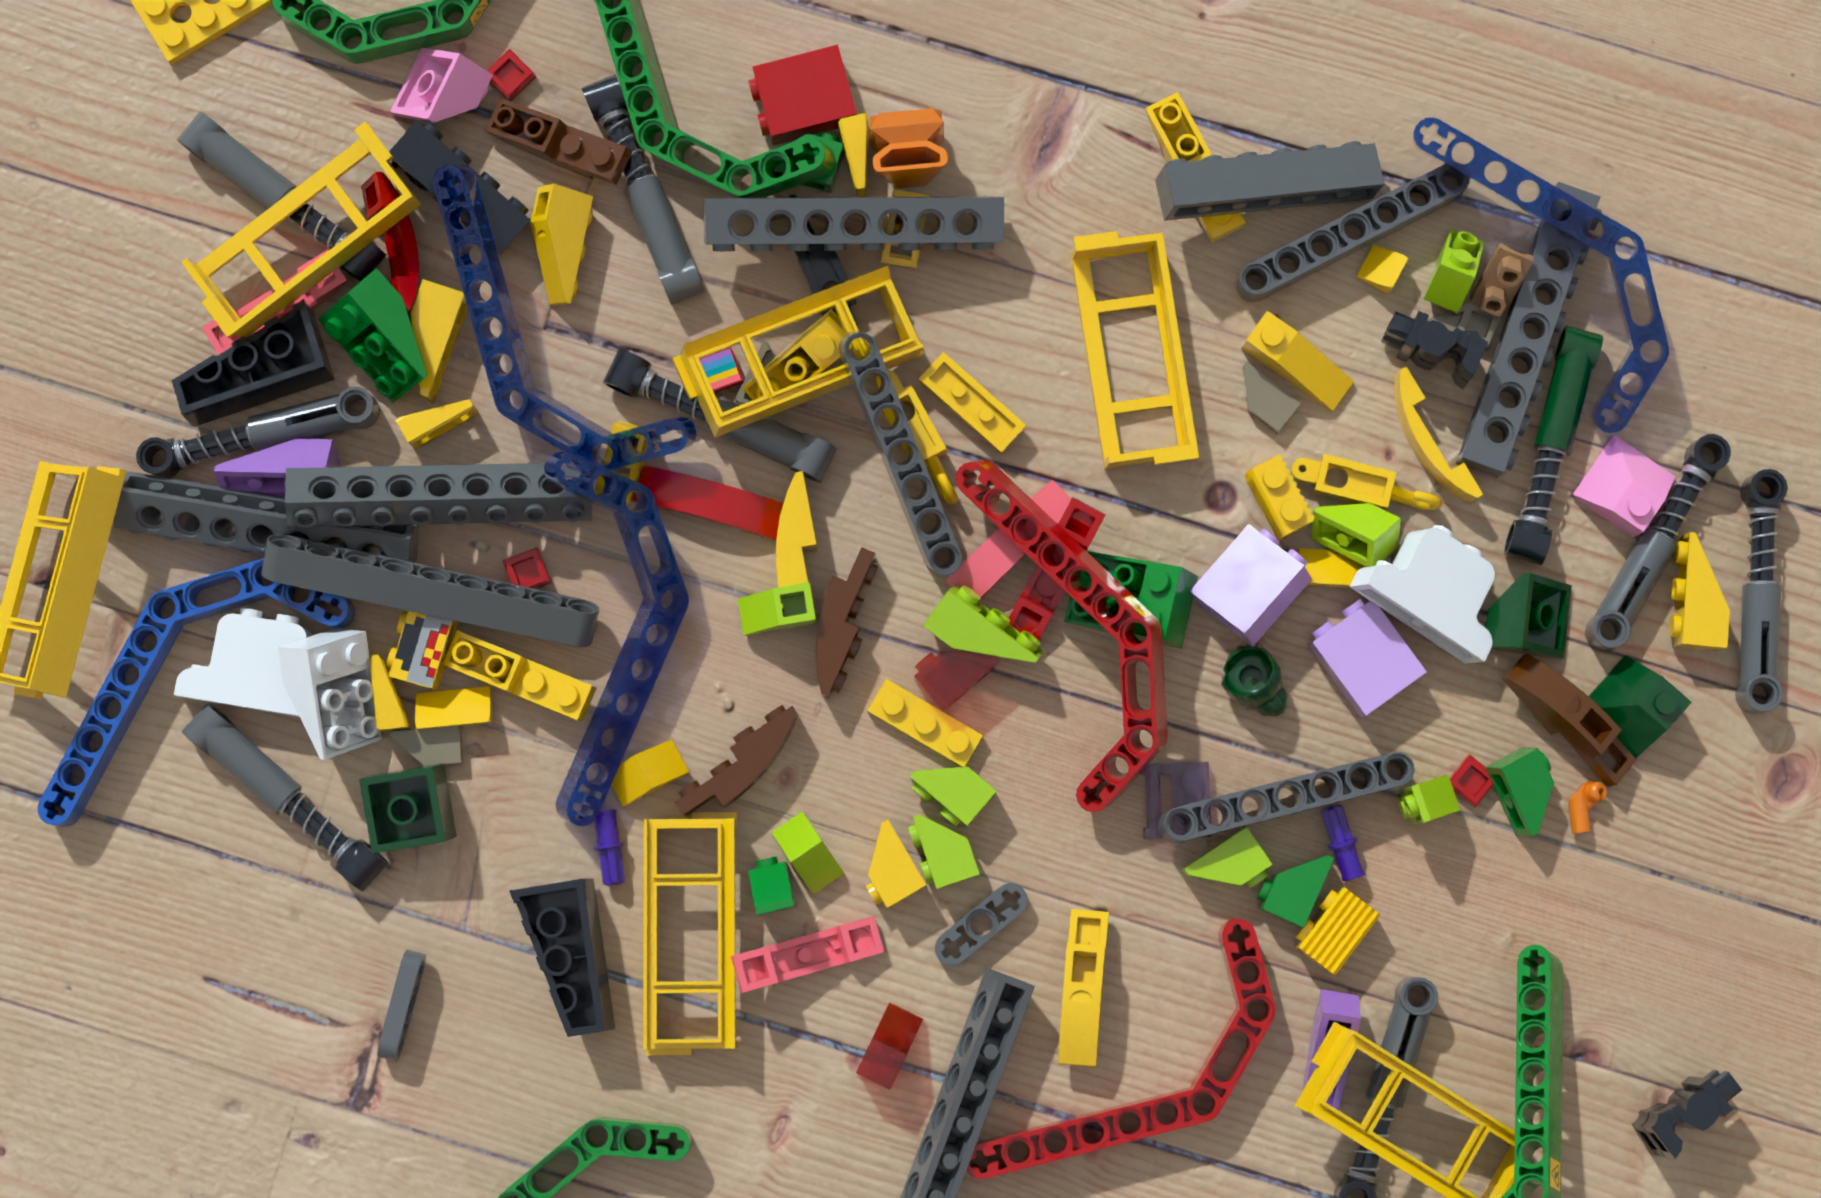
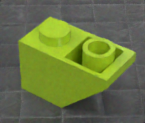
(1454, 270)
(777, 609)
(956, 789)
(1428, 800)
(946, 853)

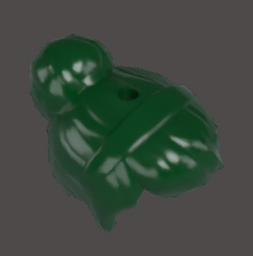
(1255, 663)

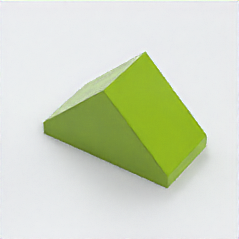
(807, 853)

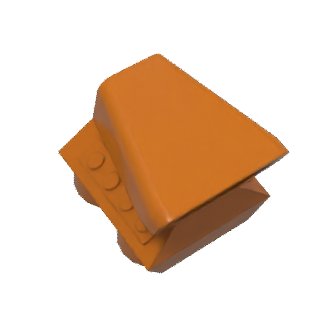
(908, 146)

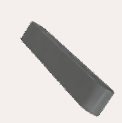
(1341, 246)
(913, 466)
(1302, 789)

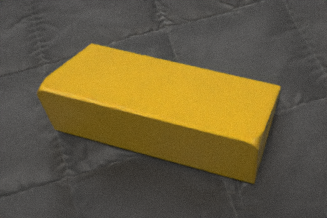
(1329, 568)
(454, 708)

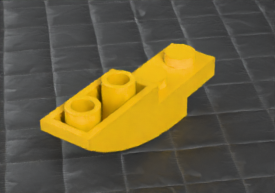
(1182, 140)
(519, 676)
(1083, 988)

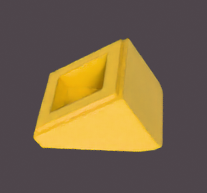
(1382, 268)

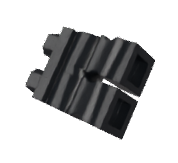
(1430, 343)
(1690, 1108)

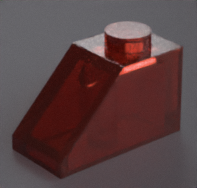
(952, 675)
(889, 1046)

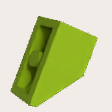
(1357, 531)
(1232, 862)

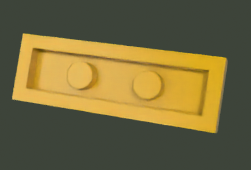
(972, 403)
(925, 723)

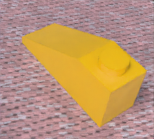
(436, 325)
(1297, 361)

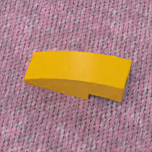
(794, 534)

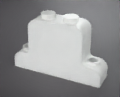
(1435, 590)
(245, 664)

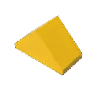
(648, 772)

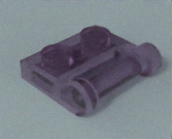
(1188, 785)

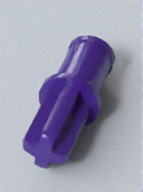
(1342, 842)
(609, 848)

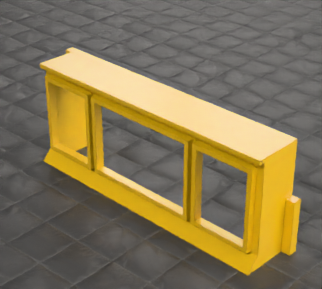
(1110, 245)
(287, 293)
(771, 402)
(72, 580)
(725, 985)
(1331, 1062)

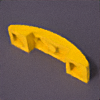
(1459, 479)

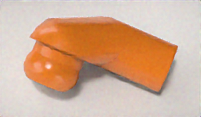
(1582, 802)

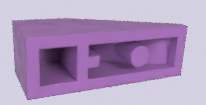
(266, 469)
(1332, 1008)

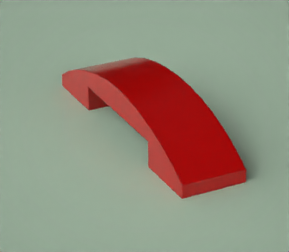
(399, 239)
(712, 501)
(1041, 592)

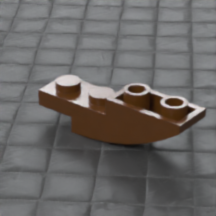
(557, 142)
(835, 636)
(1568, 710)
(754, 754)

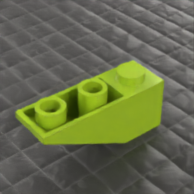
(973, 627)

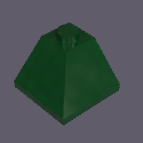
(1531, 617)
(1639, 703)

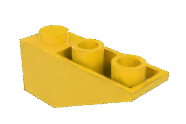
(559, 234)
(804, 356)
(1701, 609)

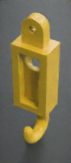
(926, 437)
(1363, 484)

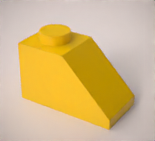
(892, 869)

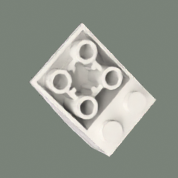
(332, 689)

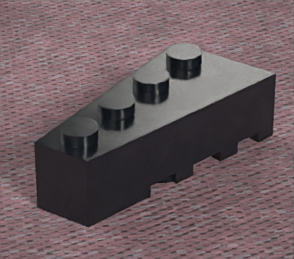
(423, 153)
(256, 369)
(570, 951)

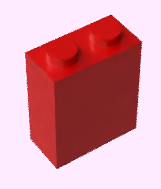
(802, 94)

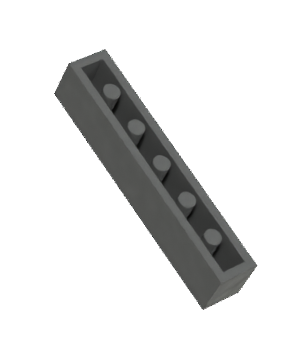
(1269, 180)

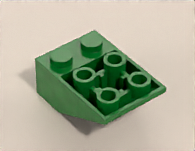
(377, 335)
(1157, 586)

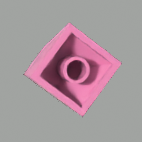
(441, 86)
(1624, 487)

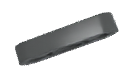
(997, 899)
(401, 1005)

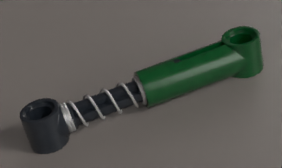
(1575, 360)

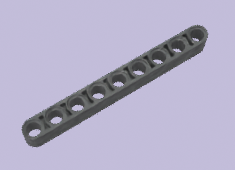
(429, 590)

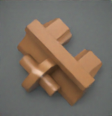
(1501, 280)

